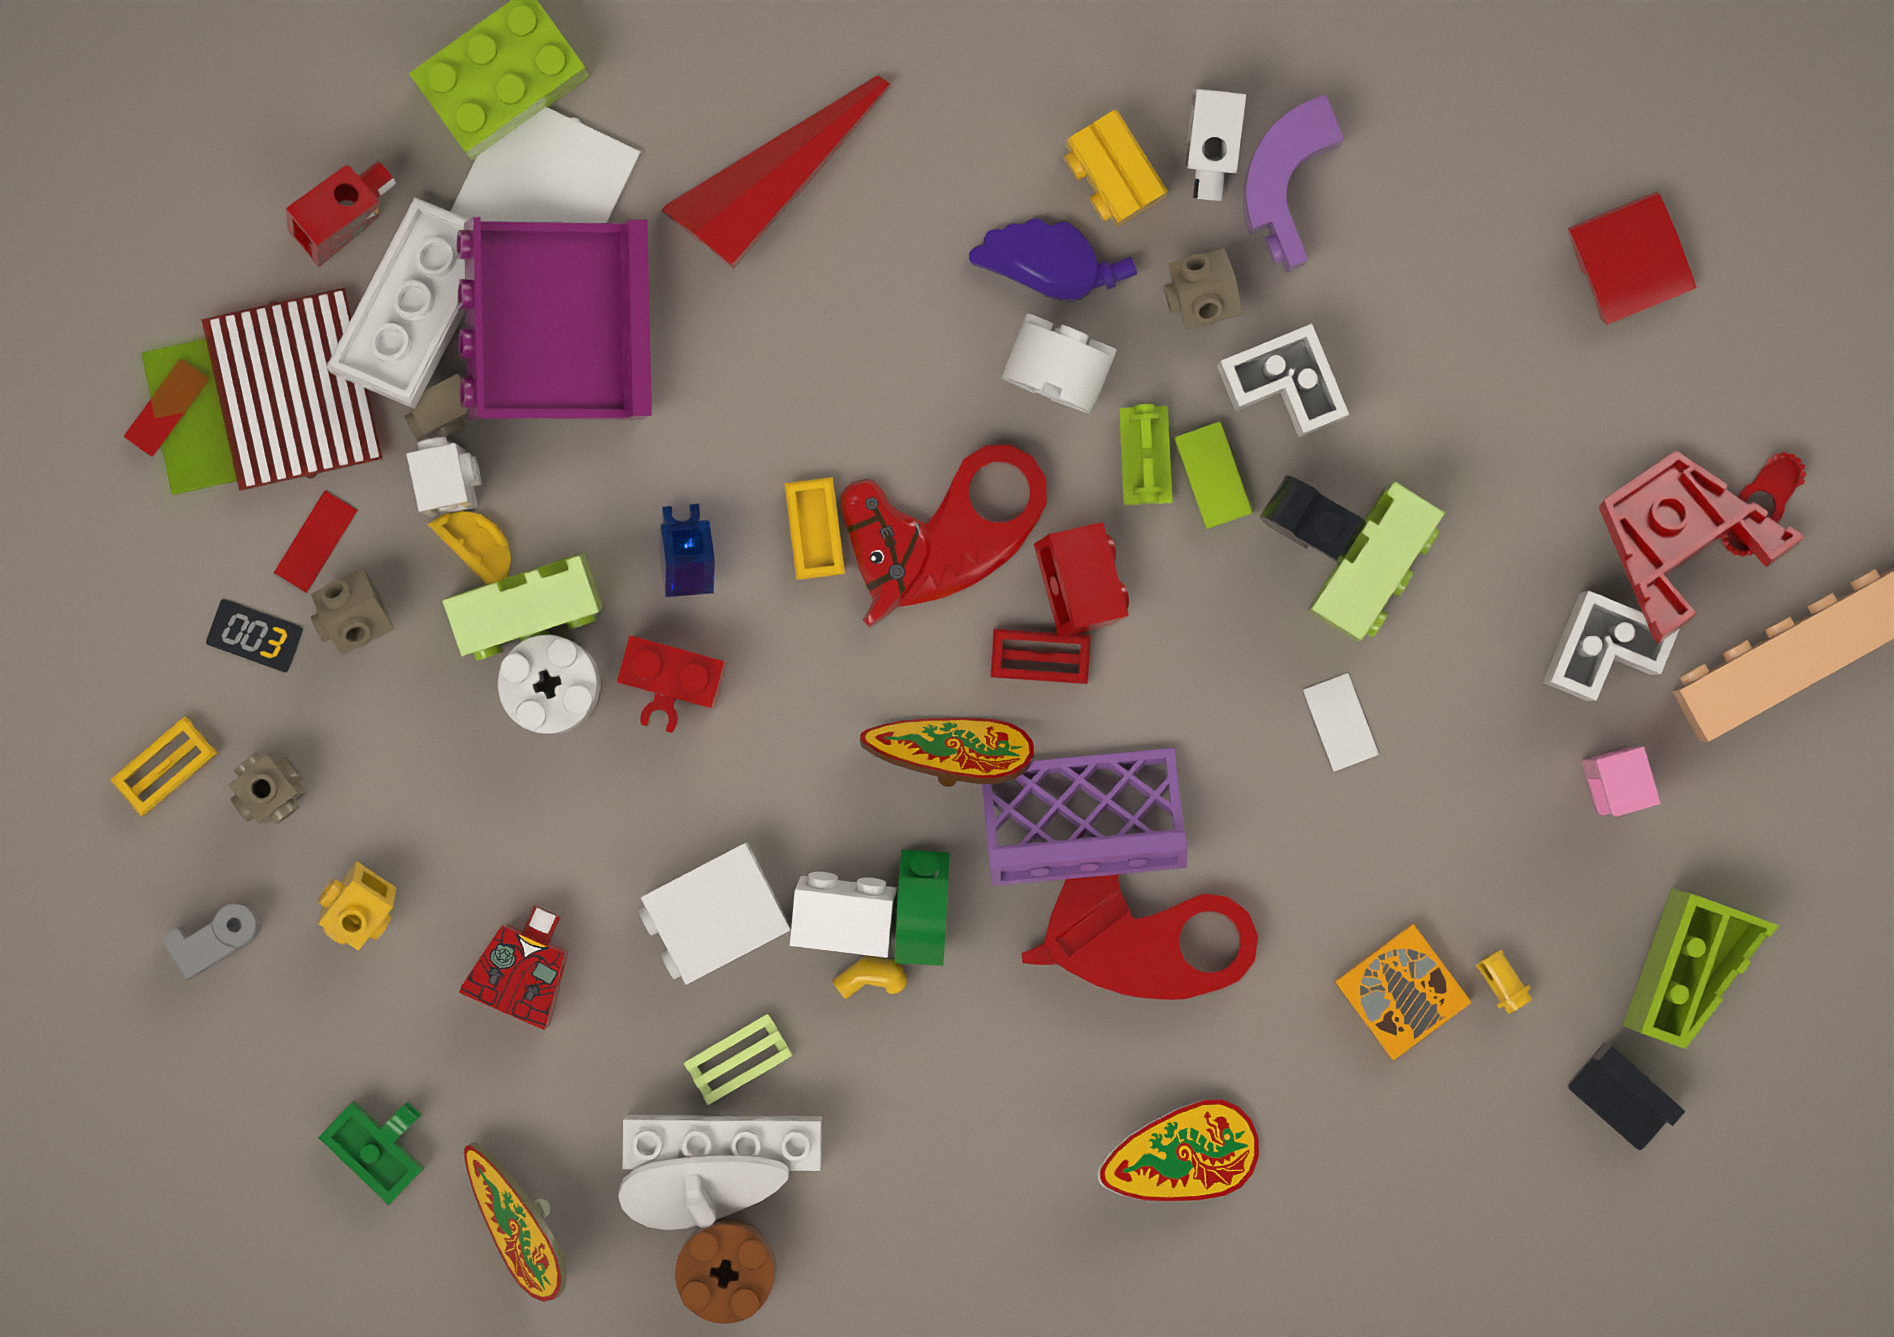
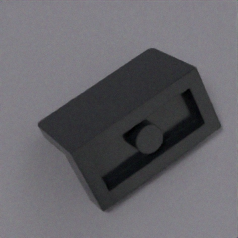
(1624, 1097)

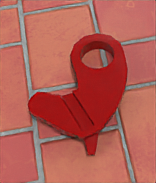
(1140, 957)

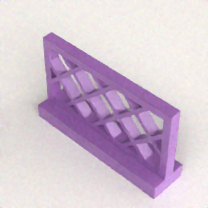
(1099, 853)

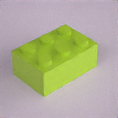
(499, 75)

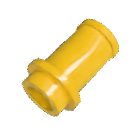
(1504, 982)

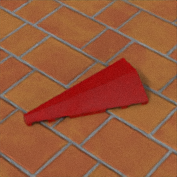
(745, 198)

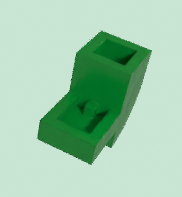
(922, 907)

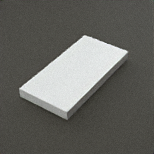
(406, 309)

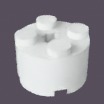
(1059, 363)
(524, 670)

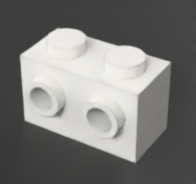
(443, 477)
(843, 914)

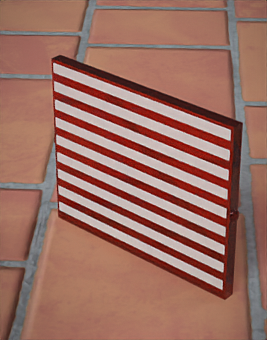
(279, 399)

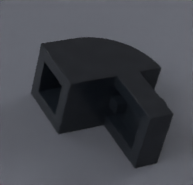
(1312, 519)

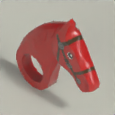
(925, 562)

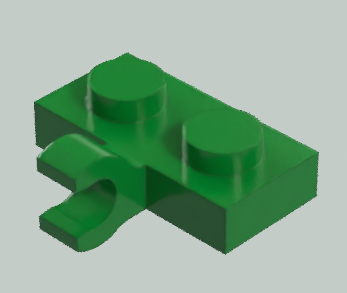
(374, 1149)

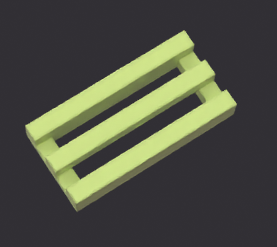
(701, 1080)

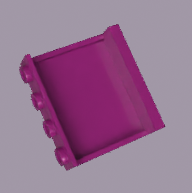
(555, 320)

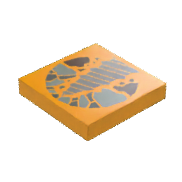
(1402, 991)

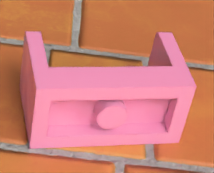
(1621, 781)

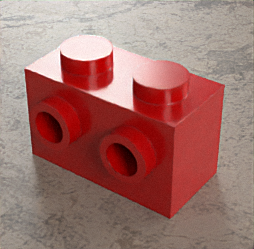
(1082, 579)

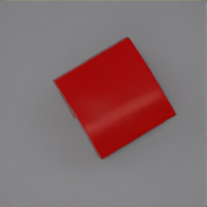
(1631, 258)

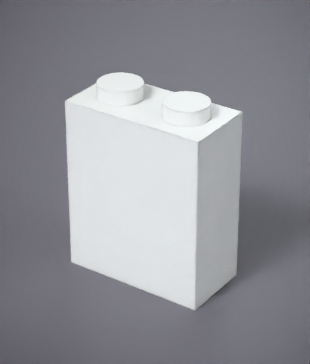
(714, 914)

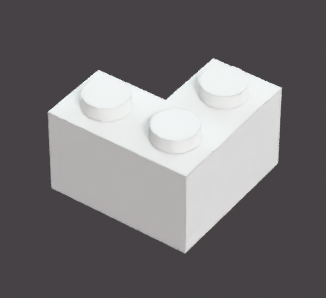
(1292, 367)
(1597, 635)

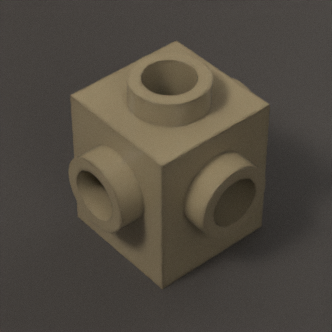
(1203, 289)
(350, 612)
(284, 788)

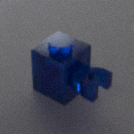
(686, 554)

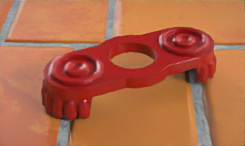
(1779, 479)

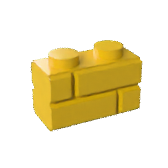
(1114, 169)

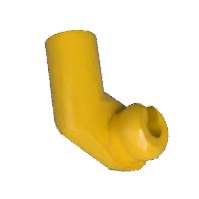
(871, 971)

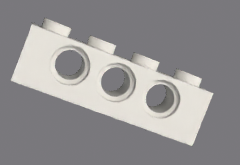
(778, 1138)

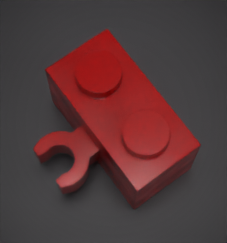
(671, 676)

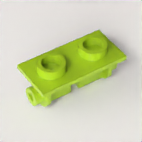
(1145, 454)

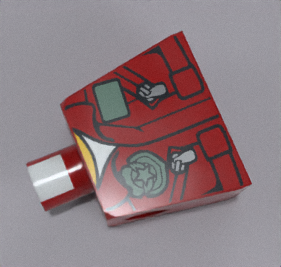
(324, 224)
(520, 970)

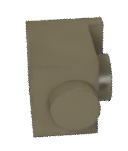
(439, 411)

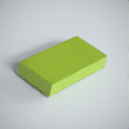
(1213, 475)

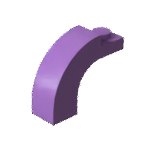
(1286, 145)

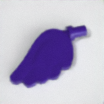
(1048, 260)

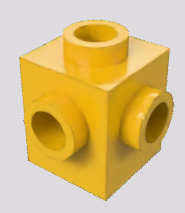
(356, 907)

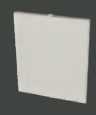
(548, 173)

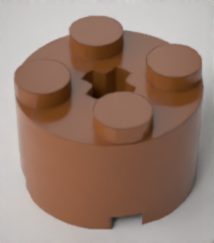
(701, 1286)

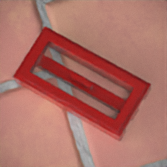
(1018, 635)

